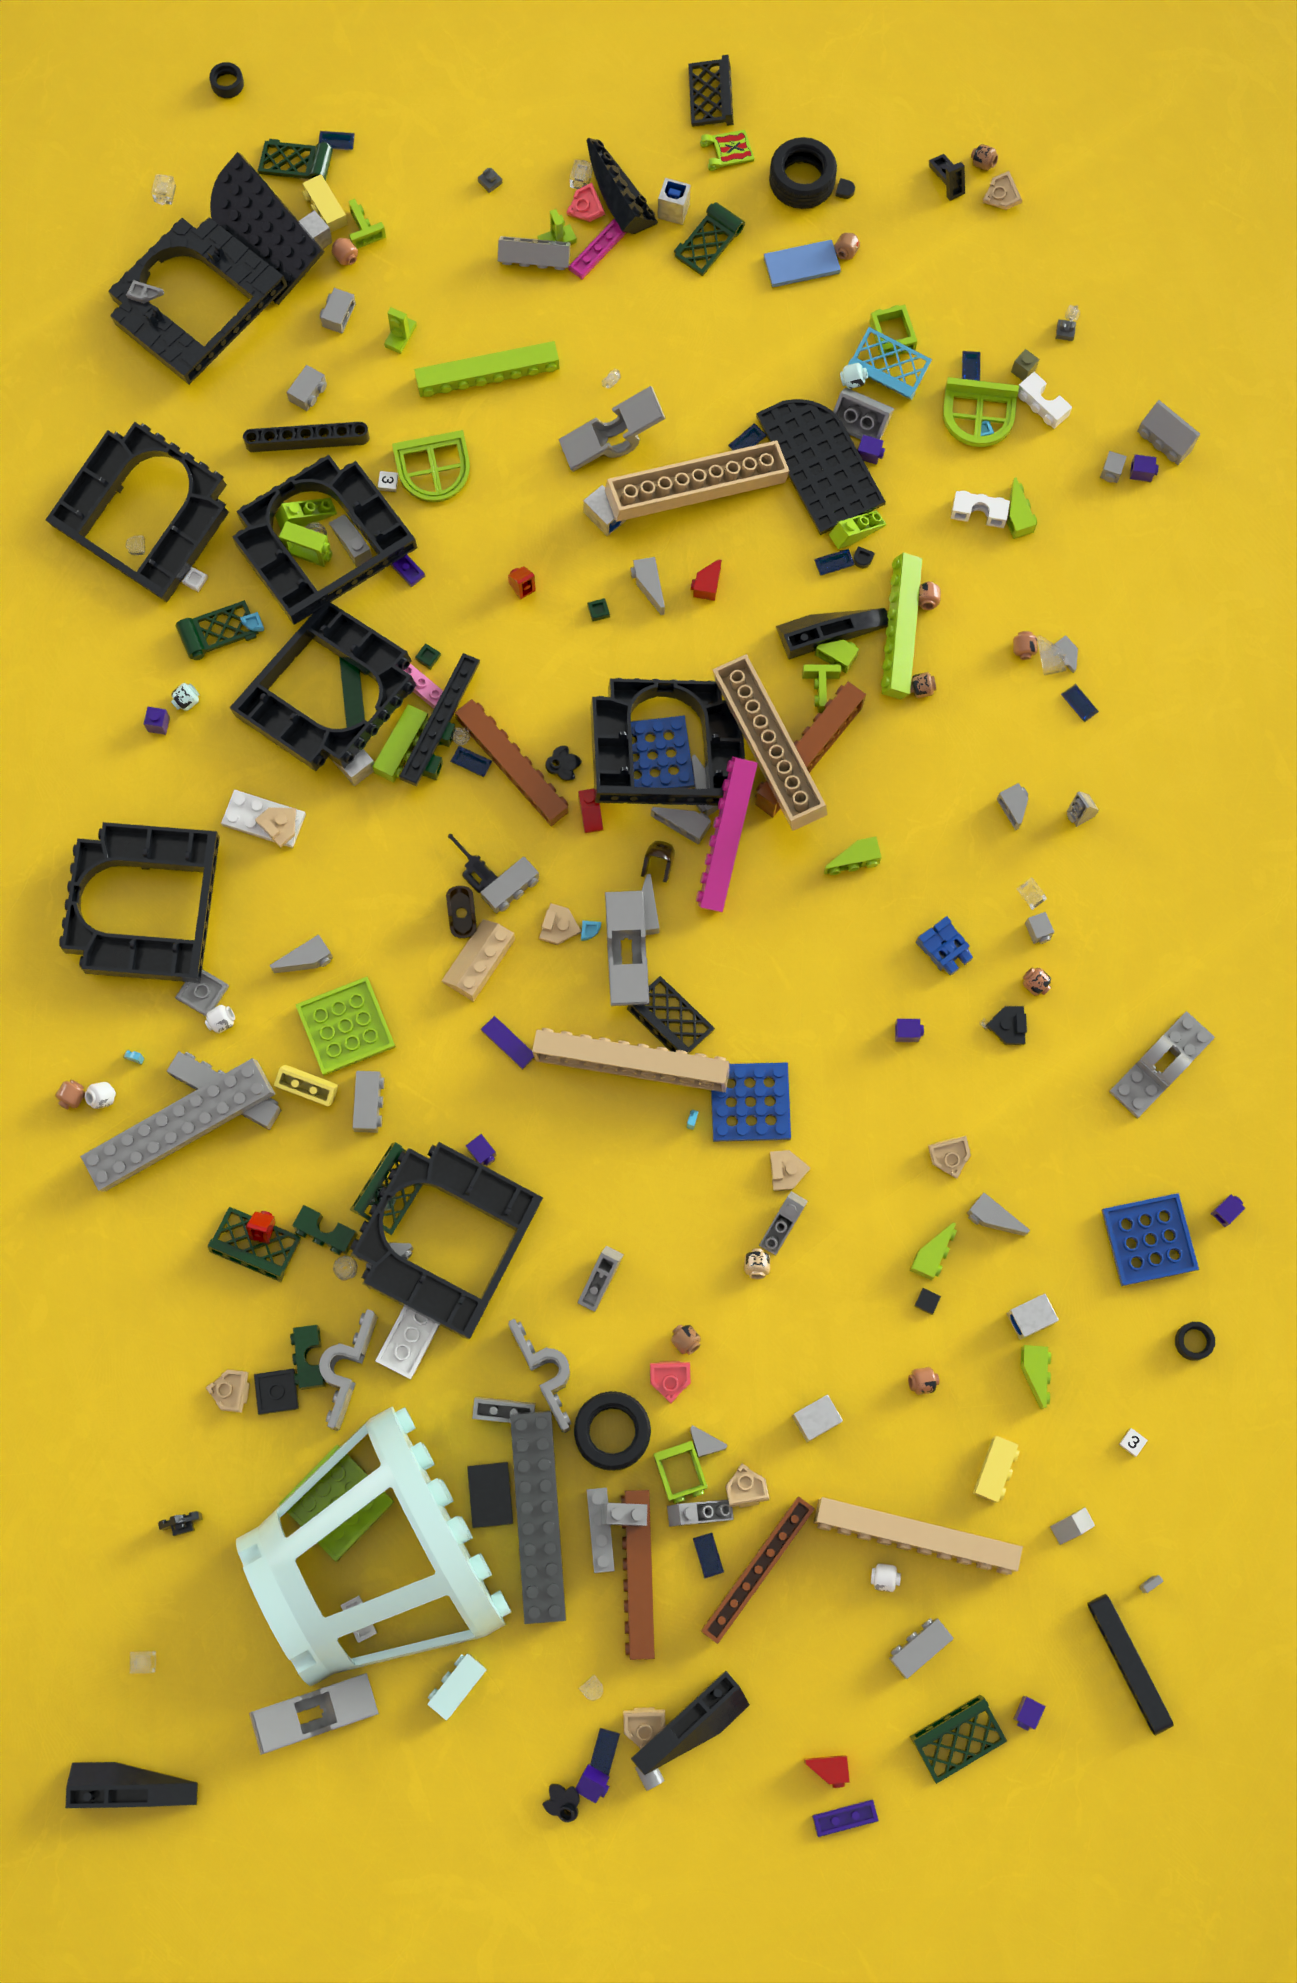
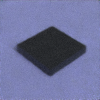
(276, 1391)

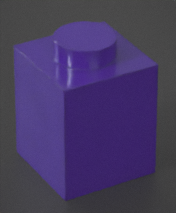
(871, 449)
(1143, 468)
(156, 720)
(908, 1030)
(481, 1151)
(1228, 1210)
(1028, 1713)
(592, 1784)

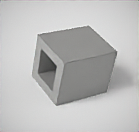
(1113, 467)
(1039, 928)

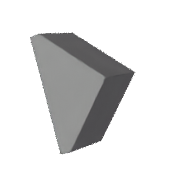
(705, 1443)
(1072, 1526)

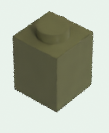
(1025, 365)

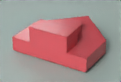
(586, 204)
(670, 1378)

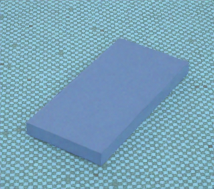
(802, 263)

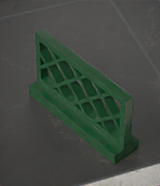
(375, 1182)
(249, 1260)
(946, 1725)

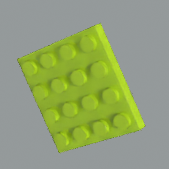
(345, 1026)
(329, 1489)

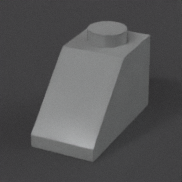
(1014, 804)

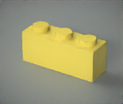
(324, 203)
(306, 1085)
(996, 1469)

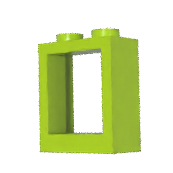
(888, 314)
(306, 544)
(674, 1451)

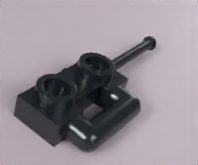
(476, 865)

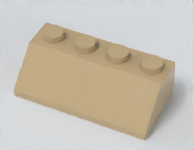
(479, 959)

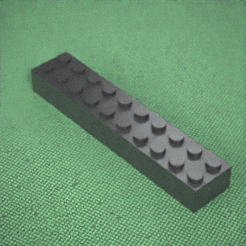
(538, 1517)

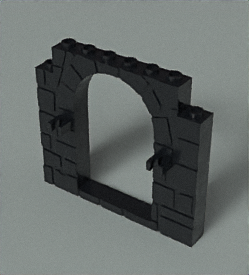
(224, 256)
(103, 476)
(362, 504)
(297, 732)
(613, 741)
(147, 849)
(417, 1287)

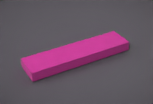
(597, 249)

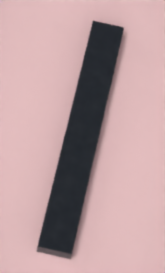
(439, 719)

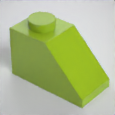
(838, 653)

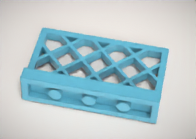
(884, 378)

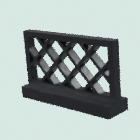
(726, 92)
(662, 1031)

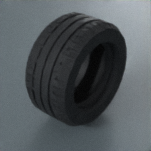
(807, 151)
(603, 1402)

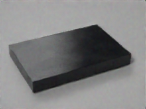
(490, 1495)

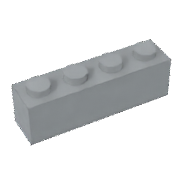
(533, 252)
(600, 1534)

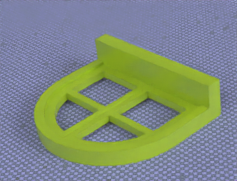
(981, 392)
(430, 443)

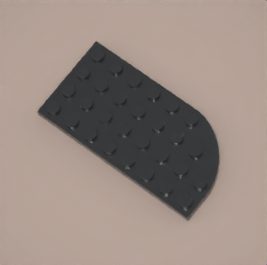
(262, 222)
(821, 462)

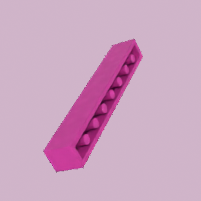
(727, 834)

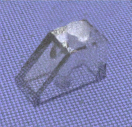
(1051, 656)

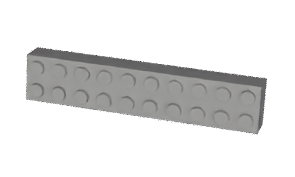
(177, 1125)

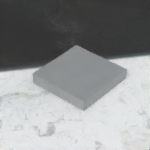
(203, 995)

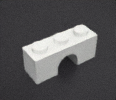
(1051, 411)
(994, 508)

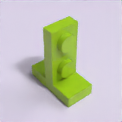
(558, 231)
(367, 233)
(401, 330)
(820, 674)

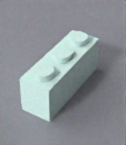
(456, 1686)

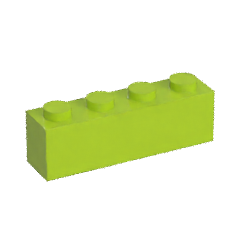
(400, 743)

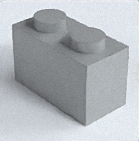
(337, 310)
(307, 388)
(624, 1514)

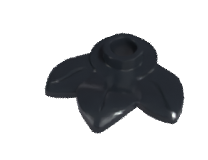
(565, 761)
(562, 1801)

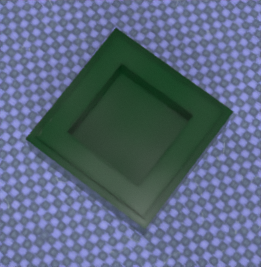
(598, 609)
(428, 656)

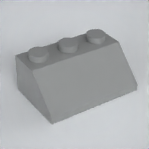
(862, 414)
(1168, 432)

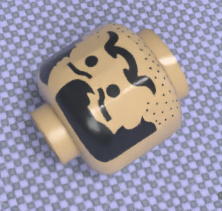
(757, 1264)

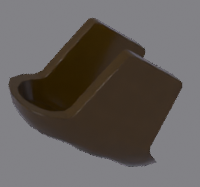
(666, 852)
(457, 898)

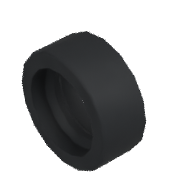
(226, 91)
(1210, 1338)

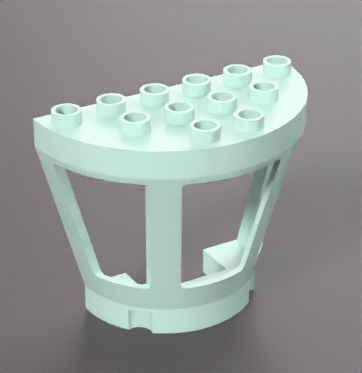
(286, 1600)

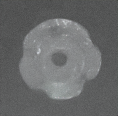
(1072, 313)
(460, 740)

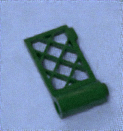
(317, 161)
(719, 218)
(193, 636)

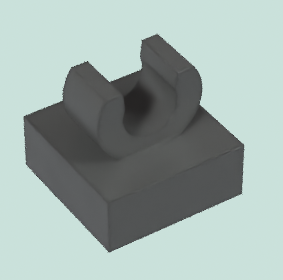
(490, 179)
(1065, 330)

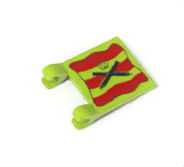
(730, 148)

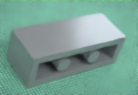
(510, 885)
(368, 1101)
(499, 1409)
(920, 1647)

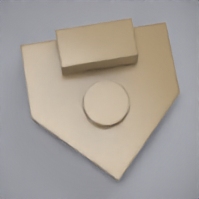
(1002, 192)
(278, 824)
(558, 925)
(950, 1155)
(786, 1170)
(230, 1390)
(746, 1488)
(643, 1724)

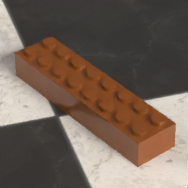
(819, 737)

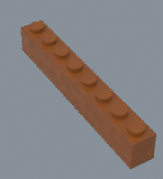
(511, 762)
(757, 1570)
(638, 1582)

